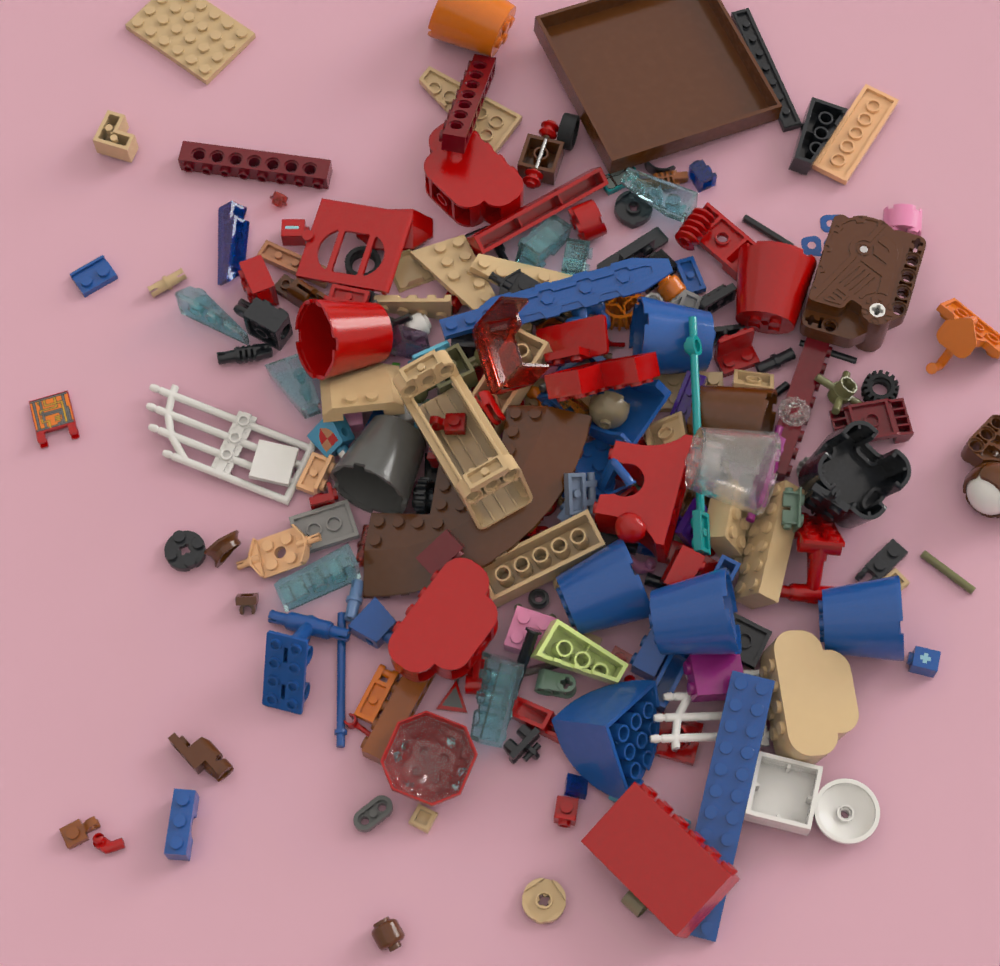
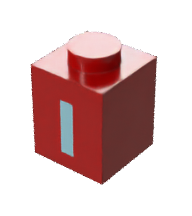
(292, 232)

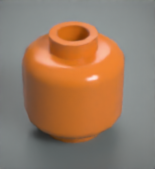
(670, 287)

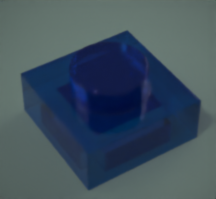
(576, 786)

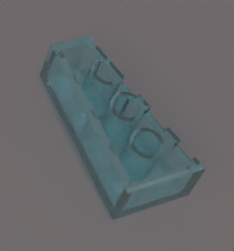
(318, 578)
(495, 699)

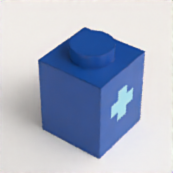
(923, 661)

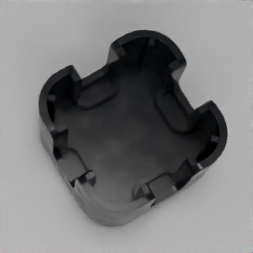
(857, 471)

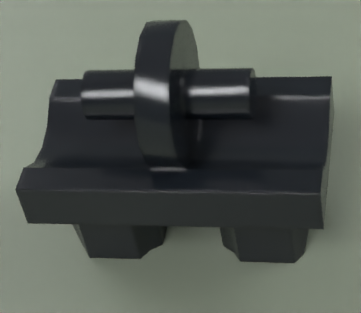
(529, 737)

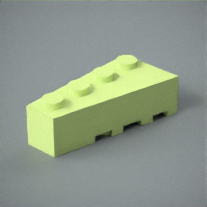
(575, 652)

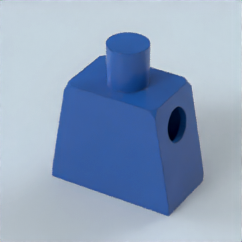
(373, 624)

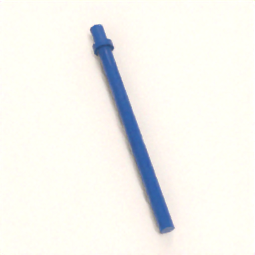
(340, 732)

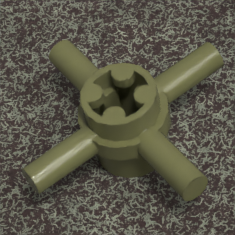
(840, 391)

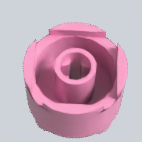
(904, 218)

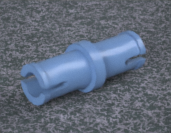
(354, 600)

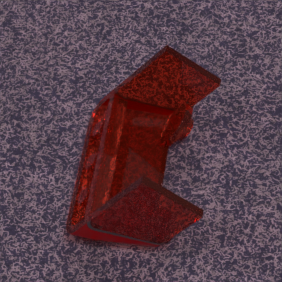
(499, 349)

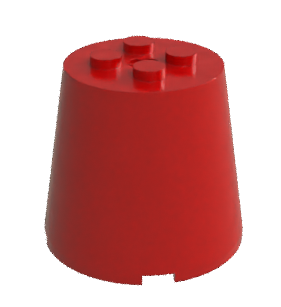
(772, 285)
(341, 336)

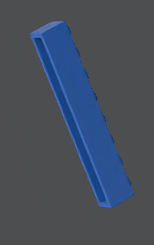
(673, 667)

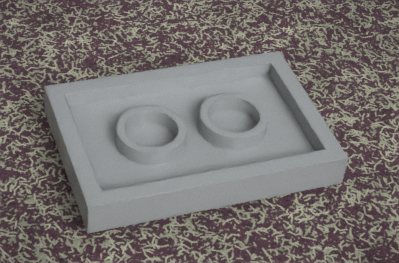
(331, 521)

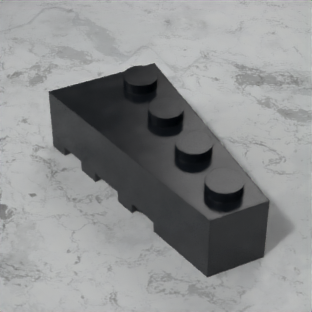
(816, 130)

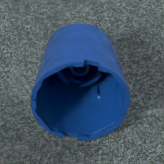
(664, 329)
(603, 591)
(696, 616)
(863, 619)

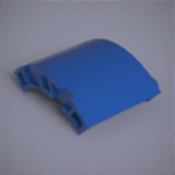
(644, 406)

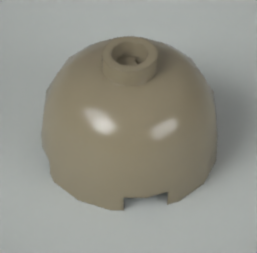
(608, 410)

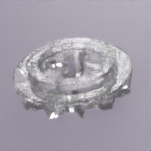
(795, 418)

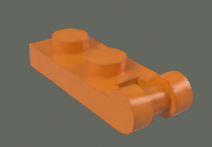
(376, 694)

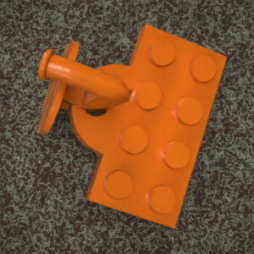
(962, 334)

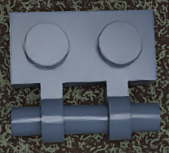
(575, 492)

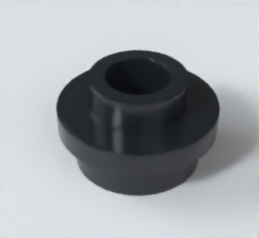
(538, 593)

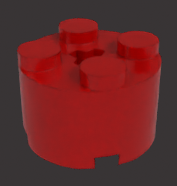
(587, 220)

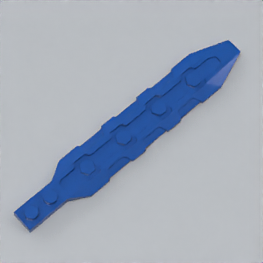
(571, 293)

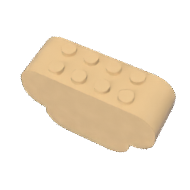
(811, 696)

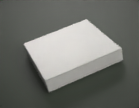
(273, 463)

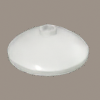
(856, 801)

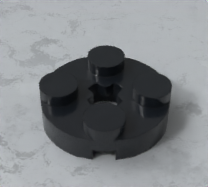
(632, 218)
(181, 540)

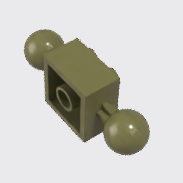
(465, 367)

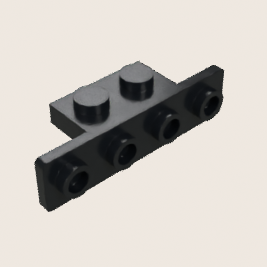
(639, 248)

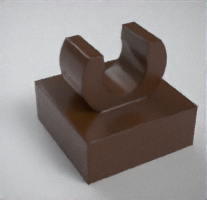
(247, 599)

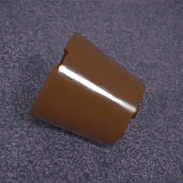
(736, 408)

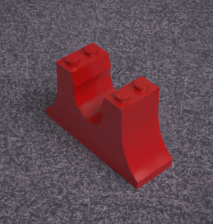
(662, 477)

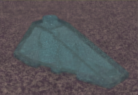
(662, 195)
(202, 308)

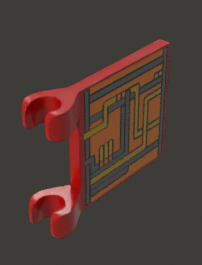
(53, 414)

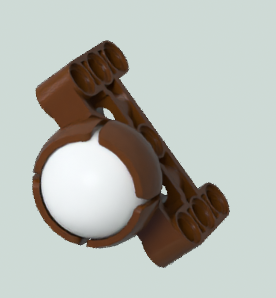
(983, 481)

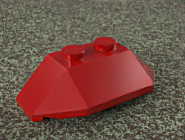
(419, 232)

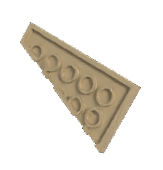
(494, 122)
(485, 264)
(450, 265)

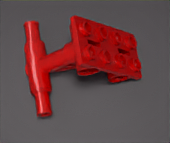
(818, 540)

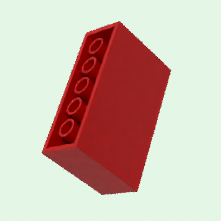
(661, 859)

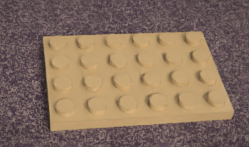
(191, 35)

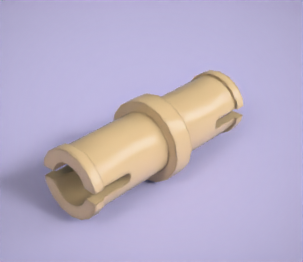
(167, 282)

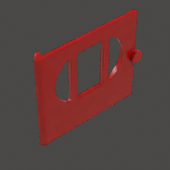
(342, 217)

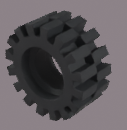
(882, 379)

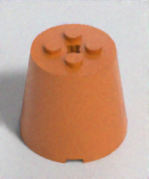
(473, 23)

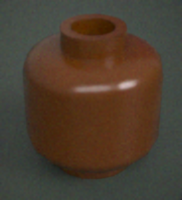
(388, 934)

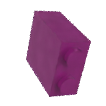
(710, 675)

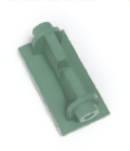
(792, 517)

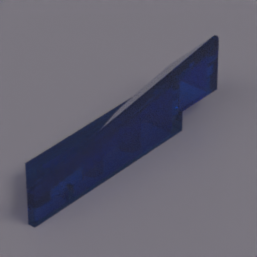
(232, 240)

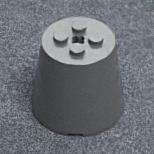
(381, 465)

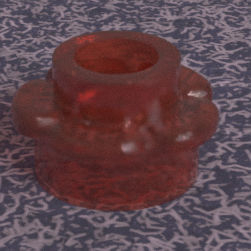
(279, 199)

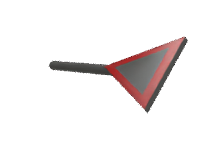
(453, 700)

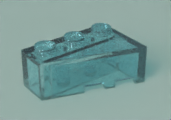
(543, 241)
(296, 385)

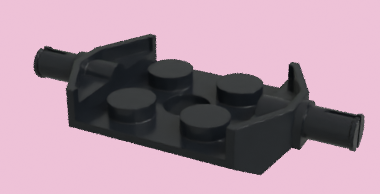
(517, 282)

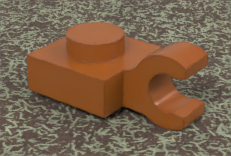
(76, 832)

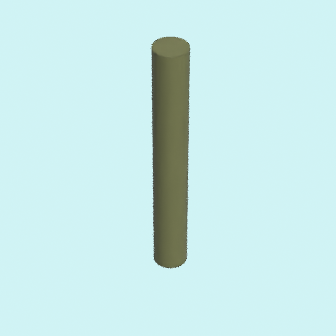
(948, 572)

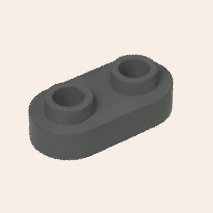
(371, 812)

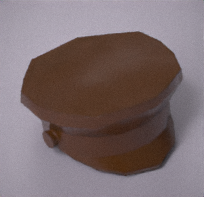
(223, 547)

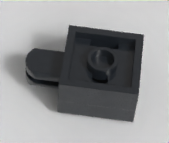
(265, 321)

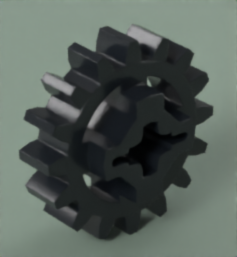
(423, 495)

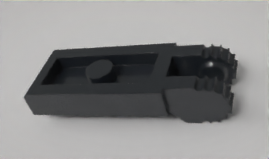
(883, 561)

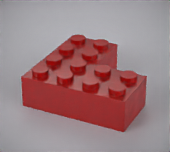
(601, 376)

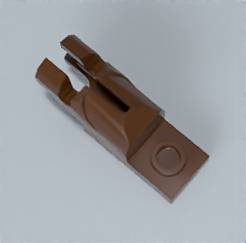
(296, 290)
(202, 756)

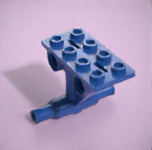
(289, 656)

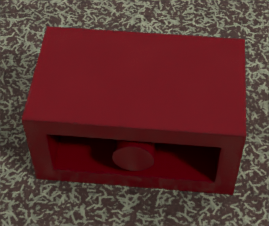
(441, 551)

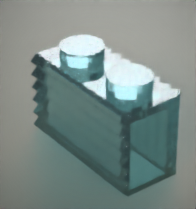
(576, 256)

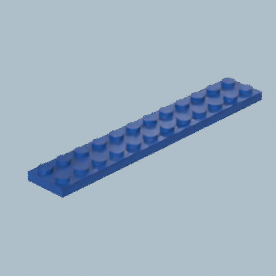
(732, 775)

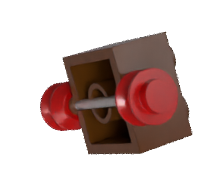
(541, 156)

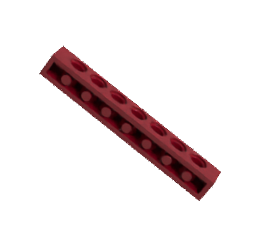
(467, 104)
(248, 158)

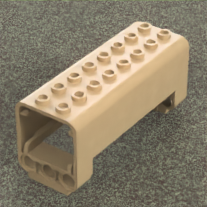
(475, 462)

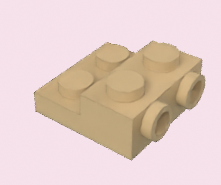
(752, 379)
(666, 429)

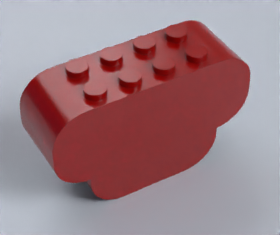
(472, 184)
(446, 624)

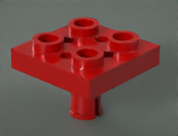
(686, 753)

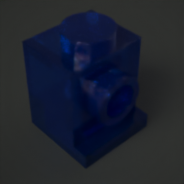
(701, 175)

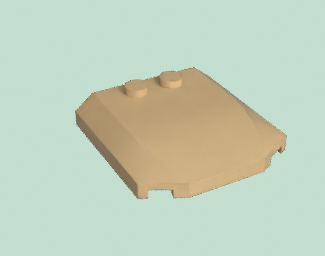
(361, 391)

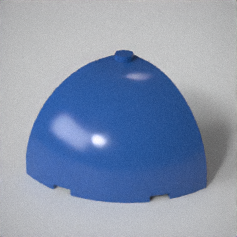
(609, 734)

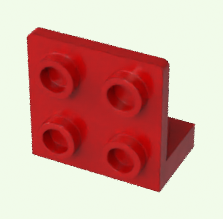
(736, 352)

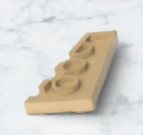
(431, 306)

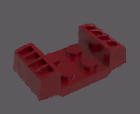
(886, 415)

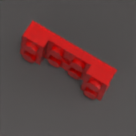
(726, 251)

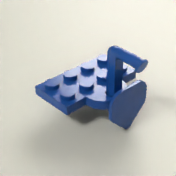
(596, 460)

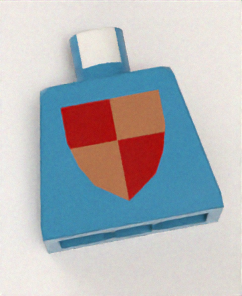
(332, 437)

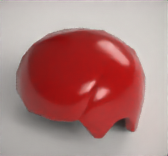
(630, 527)

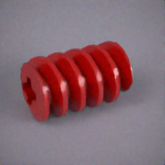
(694, 228)

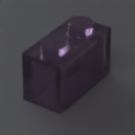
(408, 341)

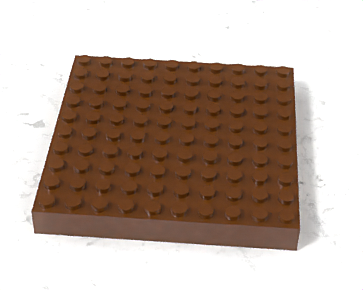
(655, 75)

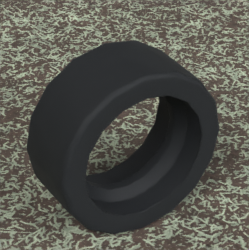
(568, 130)
(357, 253)

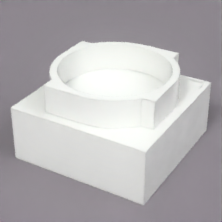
(783, 793)

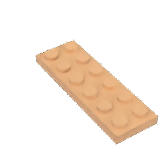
(855, 134)

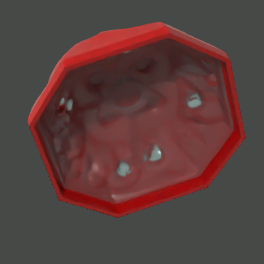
(429, 758)

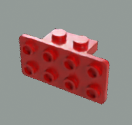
(575, 340)

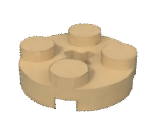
(548, 888)

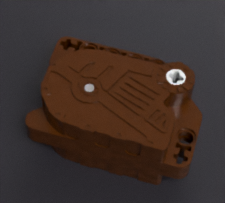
(861, 283)

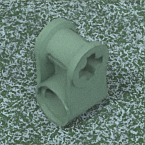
(552, 683)

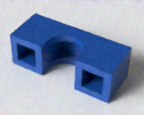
(179, 837)

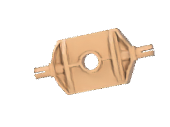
(264, 552)

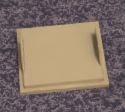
(410, 273)

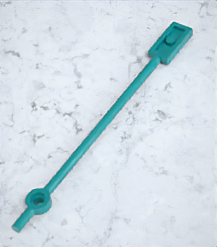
(700, 519)

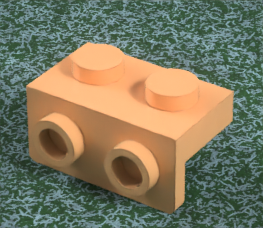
(316, 473)

